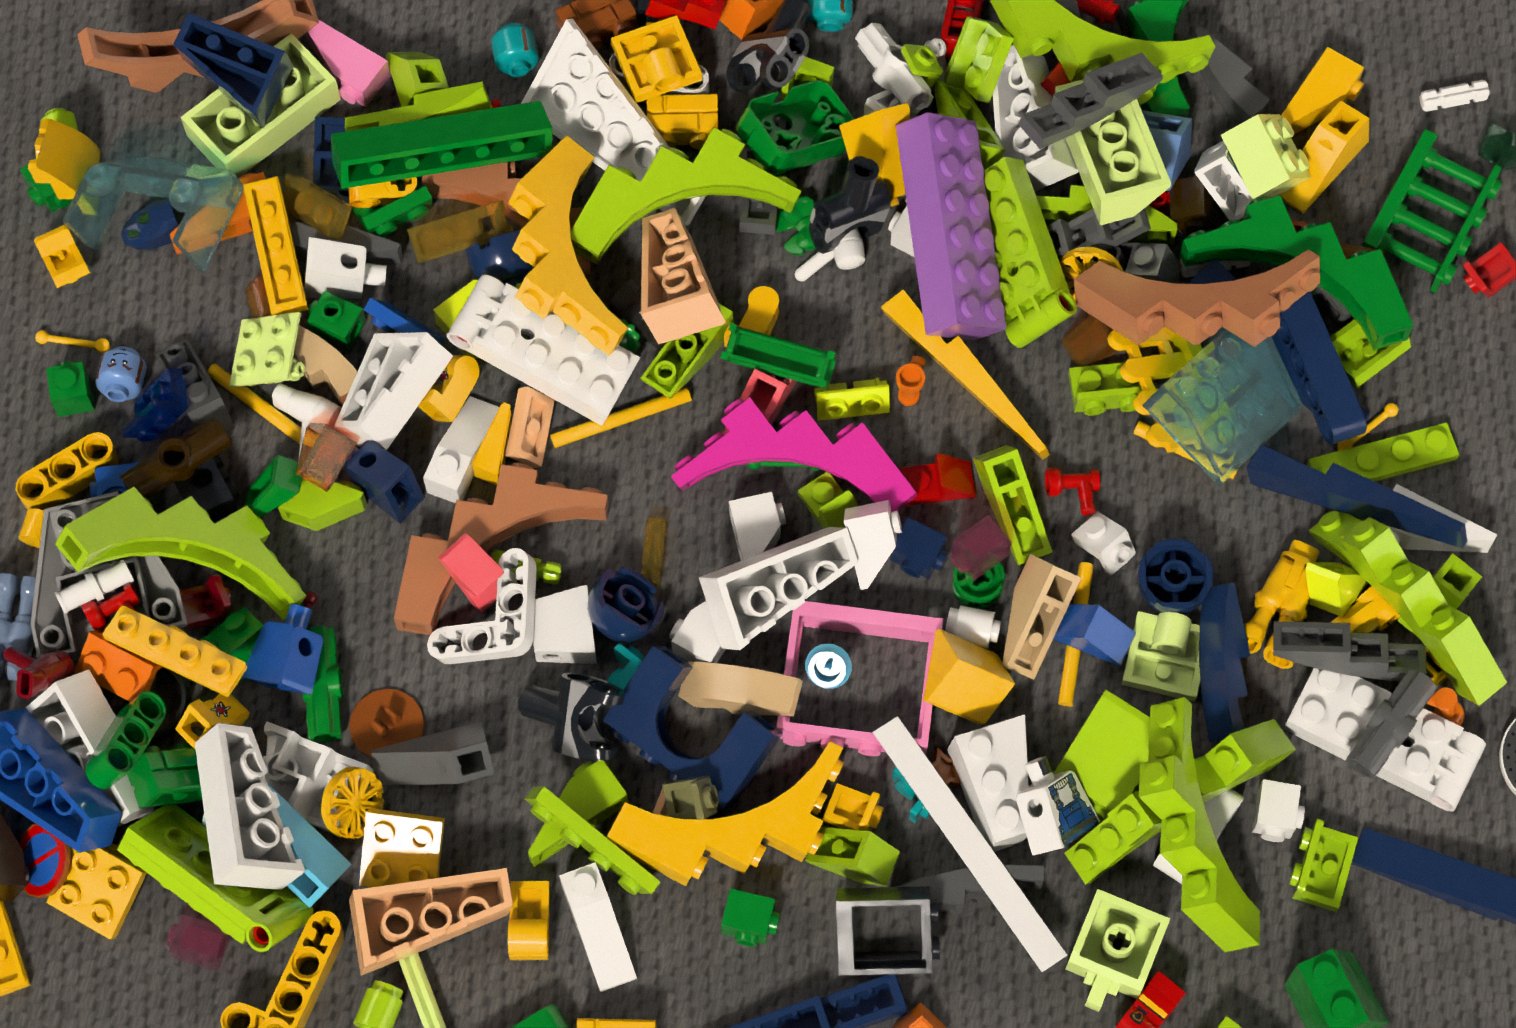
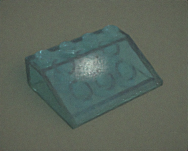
(1226, 403)

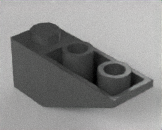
(1147, 261)
(200, 391)
(436, 759)

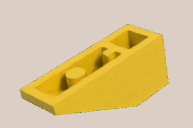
(1328, 83)

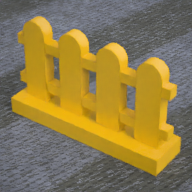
(1173, 355)

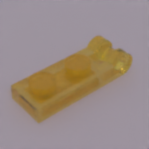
(315, 206)
(457, 231)

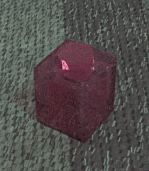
(980, 548)
(197, 942)

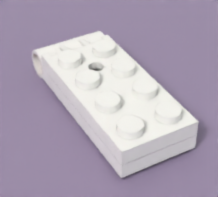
(552, 361)
(1335, 717)

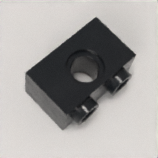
(217, 496)

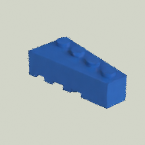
(50, 786)

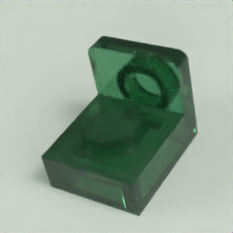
(1499, 147)

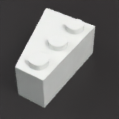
(390, 386)

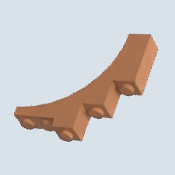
(154, 61)
(487, 185)
(1195, 311)
(517, 506)

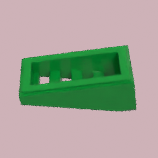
(274, 486)

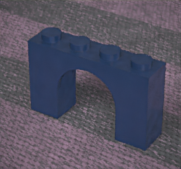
(644, 724)

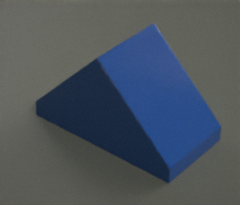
(1095, 633)

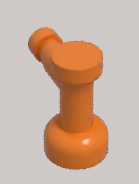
(910, 380)
(1447, 705)

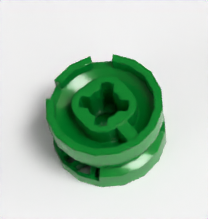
(980, 590)

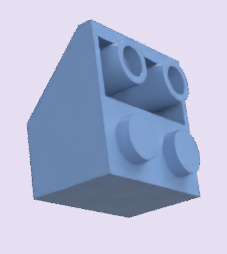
(1172, 139)

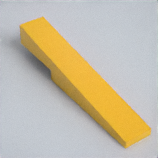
(963, 367)

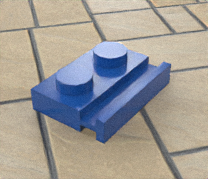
(388, 317)

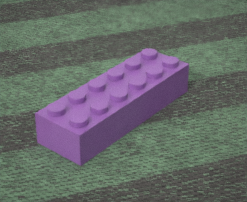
(950, 227)

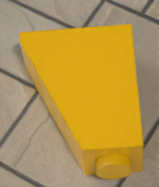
(876, 139)

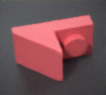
(472, 571)

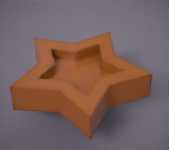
(945, 768)

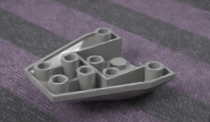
(68, 632)

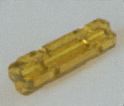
(653, 550)

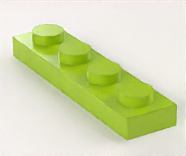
(1394, 454)
(579, 832)

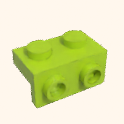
(1358, 355)
(1324, 866)

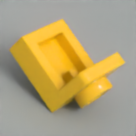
(61, 256)
(853, 809)

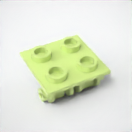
(267, 351)

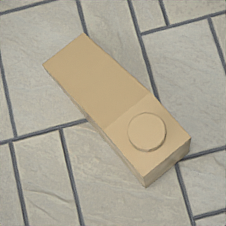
(1036, 613)

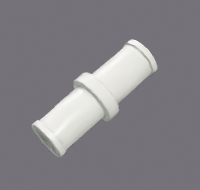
(94, 586)

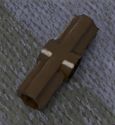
(195, 446)

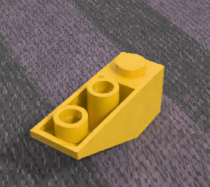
(1329, 151)

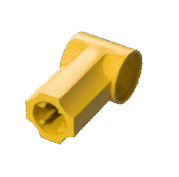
(1368, 613)

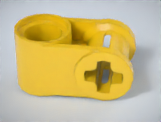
(379, 193)

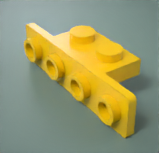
(175, 650)

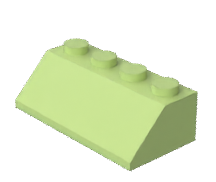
(1118, 163)

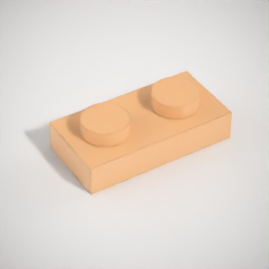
(530, 427)

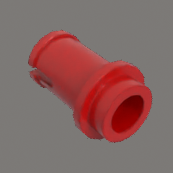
(1100, 9)

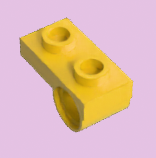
(529, 920)

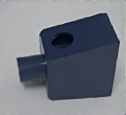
(384, 480)

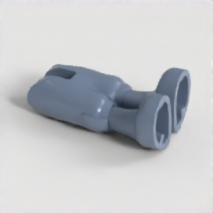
(16, 633)

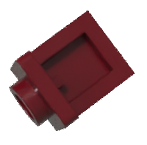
(206, 603)

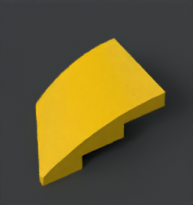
(62, 157)

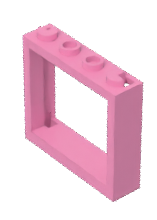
(861, 622)

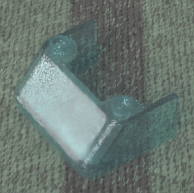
(200, 191)

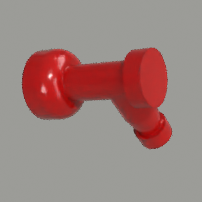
(1084, 482)
(97, 613)

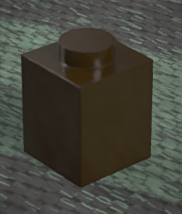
(1192, 206)

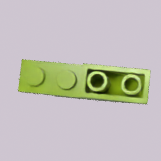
(427, 105)
(1054, 208)

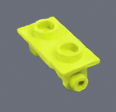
(865, 398)

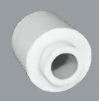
(973, 625)

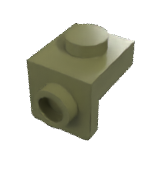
(691, 798)

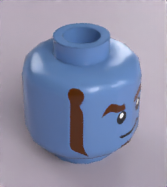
(121, 374)

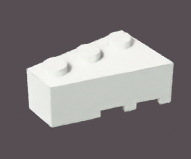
(991, 776)

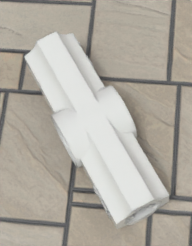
(892, 69)

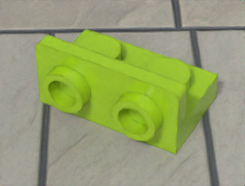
(979, 57)
(1101, 388)

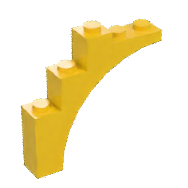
(546, 244)
(785, 823)

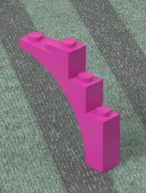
(800, 440)

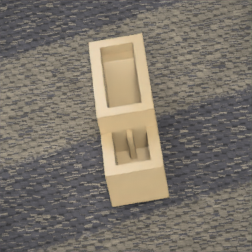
(324, 364)
(740, 689)

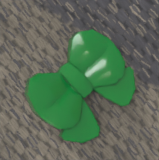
(800, 220)

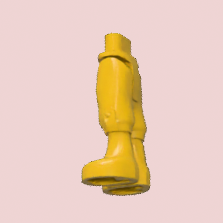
(1282, 593)

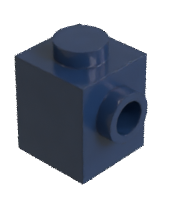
(920, 549)

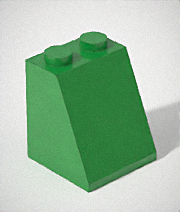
(1334, 993)

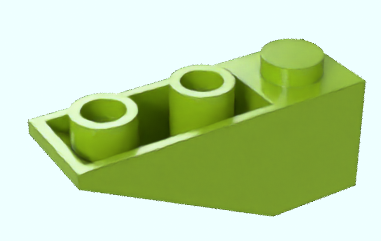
(685, 357)

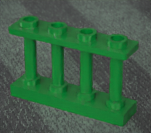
(1411, 184)

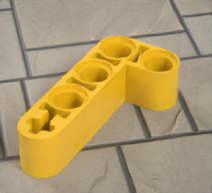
(294, 982)

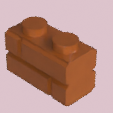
(599, 18)

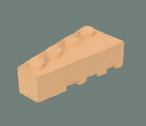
(673, 282)
(417, 915)

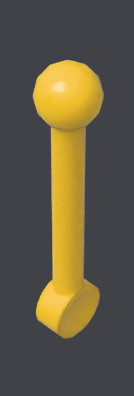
(101, 345)
(1389, 411)

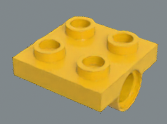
(656, 59)
(400, 848)
(99, 889)

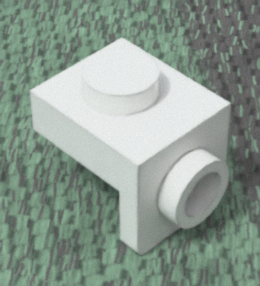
(1105, 541)

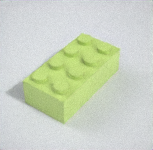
(236, 141)

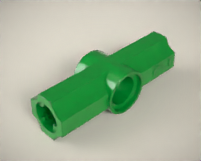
(324, 702)

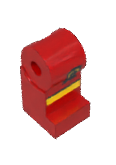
(1153, 1004)

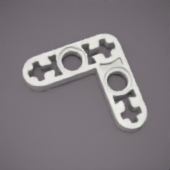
(500, 629)

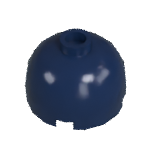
(498, 259)
(1174, 576)
(624, 605)

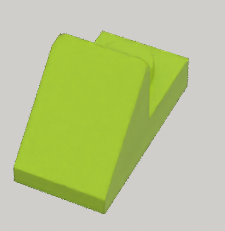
(827, 500)

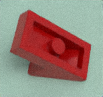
(942, 481)

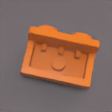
(116, 667)

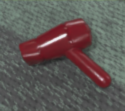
(40, 672)

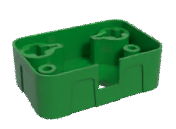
(814, 134)

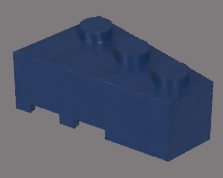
(235, 64)

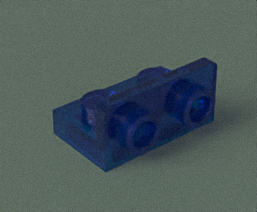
(158, 406)

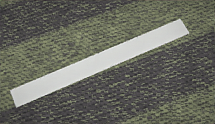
(970, 844)

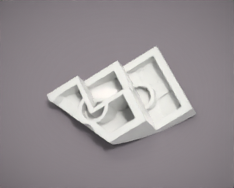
(302, 770)

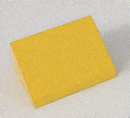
(965, 678)

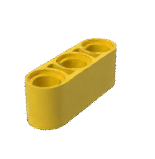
(48, 473)

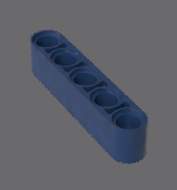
(1320, 372)

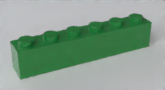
(441, 144)

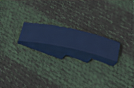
(1220, 649)

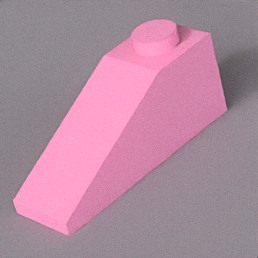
(356, 69)

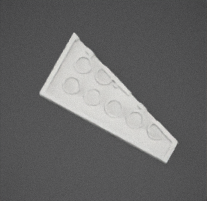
(597, 111)

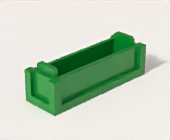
(780, 357)

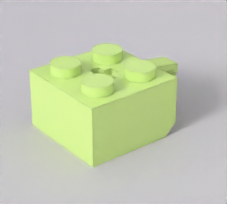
(1267, 155)
(1114, 969)

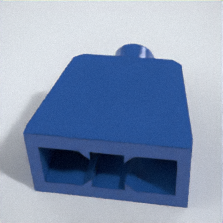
(286, 654)

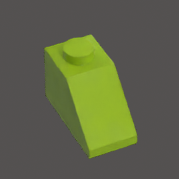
(855, 855)

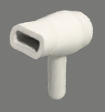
(847, 255)
(305, 407)

